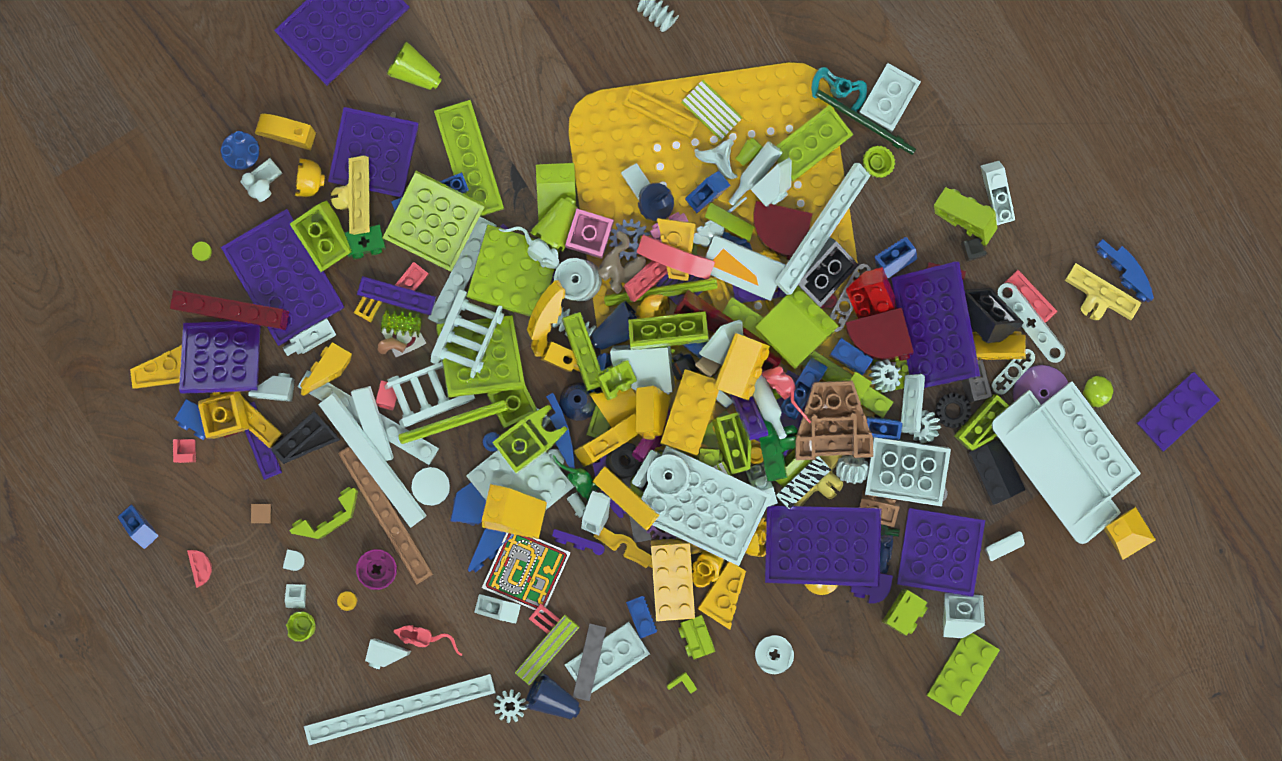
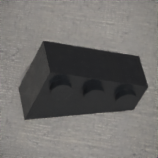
(304, 438)

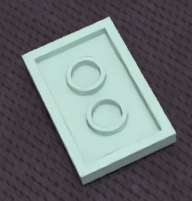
(889, 97)

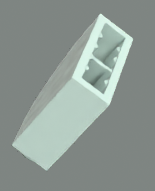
(649, 366)

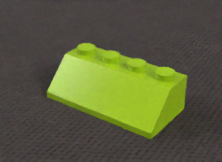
(668, 330)

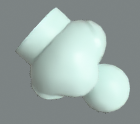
(256, 189)

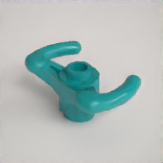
(840, 87)

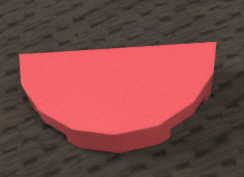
(200, 567)

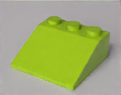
(796, 327)

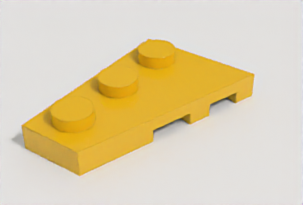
(678, 235)
(158, 371)
(723, 595)

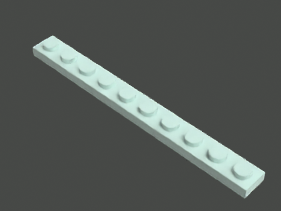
(399, 709)

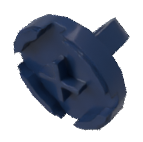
(655, 201)

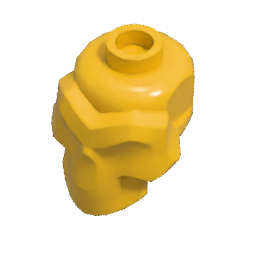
(706, 569)

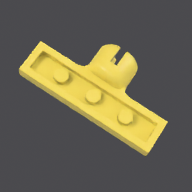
(355, 195)
(1101, 295)
(826, 482)

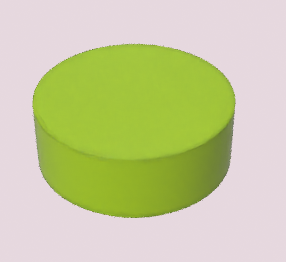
(201, 251)

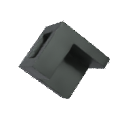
(973, 249)

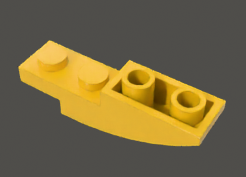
(545, 313)

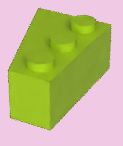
(967, 213)
(979, 428)
(733, 443)

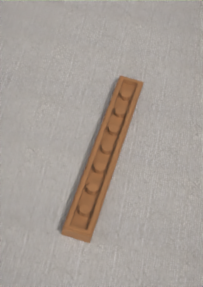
(387, 517)

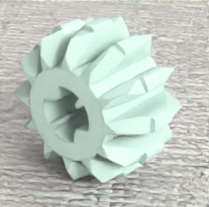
(892, 376)
(930, 430)
(852, 469)
(508, 699)

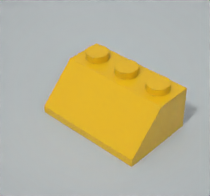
(1010, 348)
(742, 366)

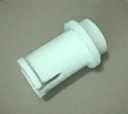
(577, 504)

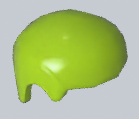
(1098, 391)
(300, 626)

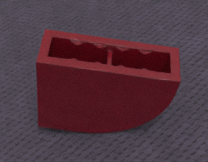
(780, 227)
(881, 336)

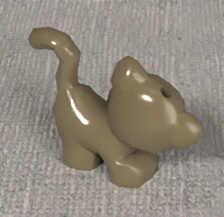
(612, 267)

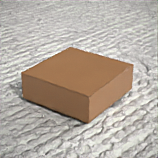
(260, 513)

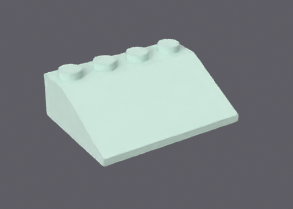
(907, 471)

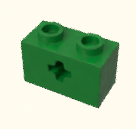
(375, 246)

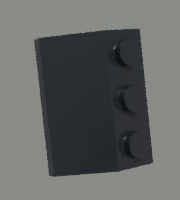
(827, 272)
(990, 315)
(996, 472)

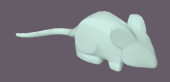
(705, 234)
(539, 250)

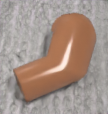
(389, 344)

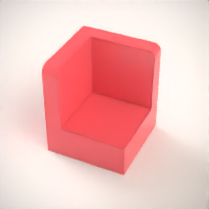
(385, 397)
(184, 450)

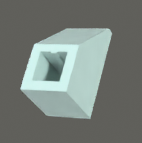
(758, 479)
(596, 513)

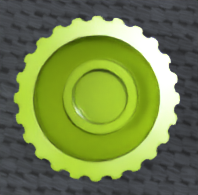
(878, 161)

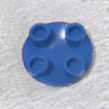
(240, 150)

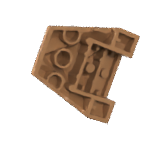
(835, 425)

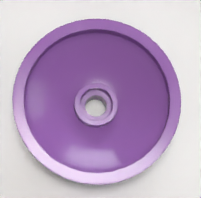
(1038, 379)

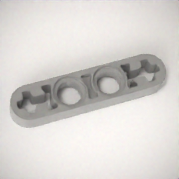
(844, 297)

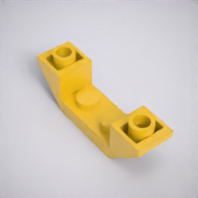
(607, 441)

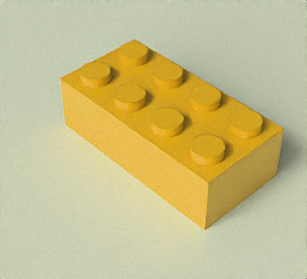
(690, 413)
(672, 579)

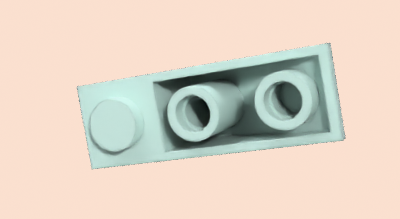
(998, 191)

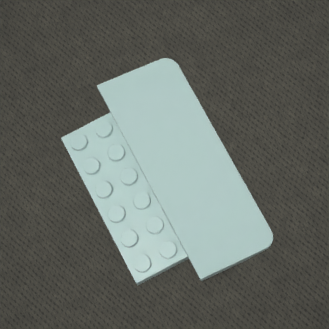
(1067, 458)

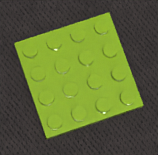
(433, 221)
(507, 273)
(501, 360)

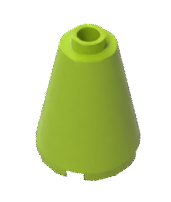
(414, 68)
(556, 223)

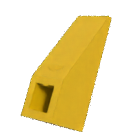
(331, 366)

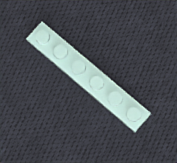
(461, 273)

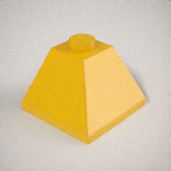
(1129, 533)

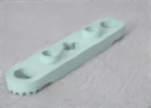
(1041, 333)

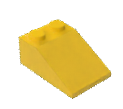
(513, 512)

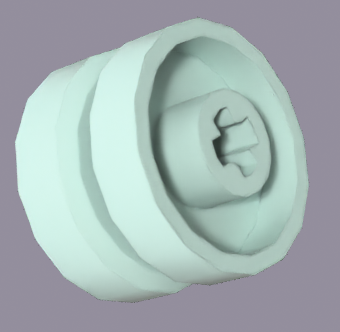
(582, 270)
(680, 476)

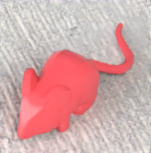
(783, 384)
(420, 637)

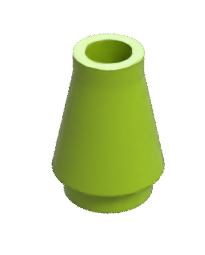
(749, 151)

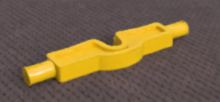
(632, 552)

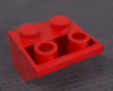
(871, 294)

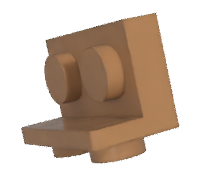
(888, 506)

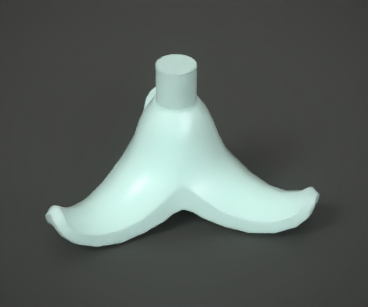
(720, 156)

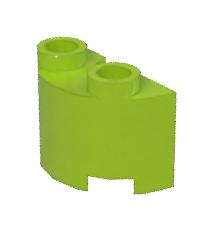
(615, 379)

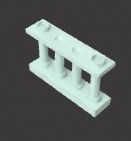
(455, 319)
(427, 410)

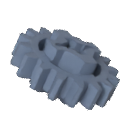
(637, 233)

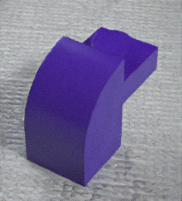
(875, 594)

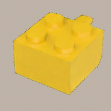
(223, 414)

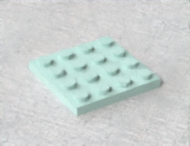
(539, 479)

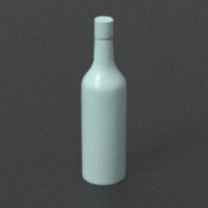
(756, 170)
(768, 405)

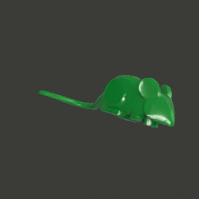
(580, 479)

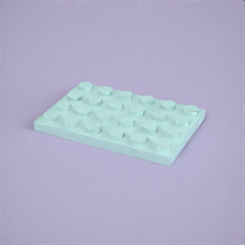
(712, 511)

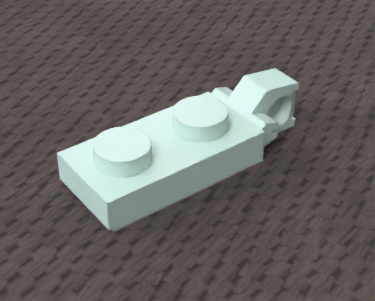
(310, 338)

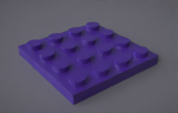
(384, 140)
(219, 357)
(940, 552)

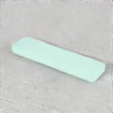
(371, 420)

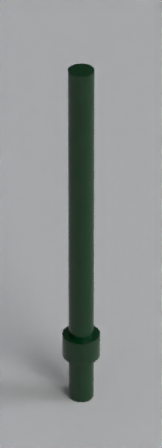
(896, 141)

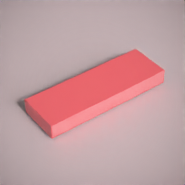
(645, 280)
(1033, 296)

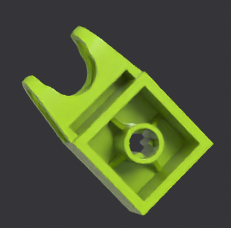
(534, 436)

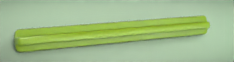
(669, 290)
(453, 422)

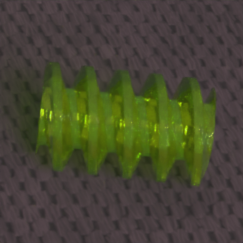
(401, 323)

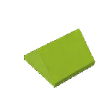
(519, 405)

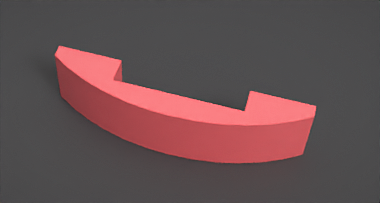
(675, 257)

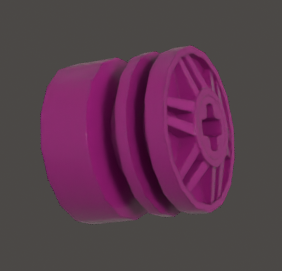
(365, 566)

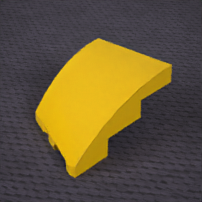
(617, 408)

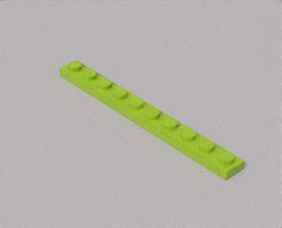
(872, 398)

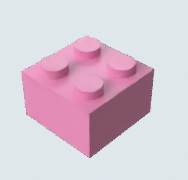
(589, 233)

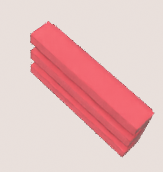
(536, 612)

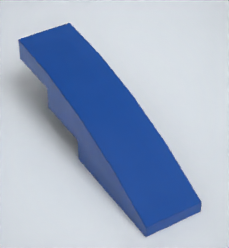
(564, 442)

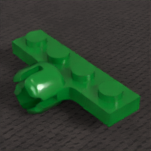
(773, 450)

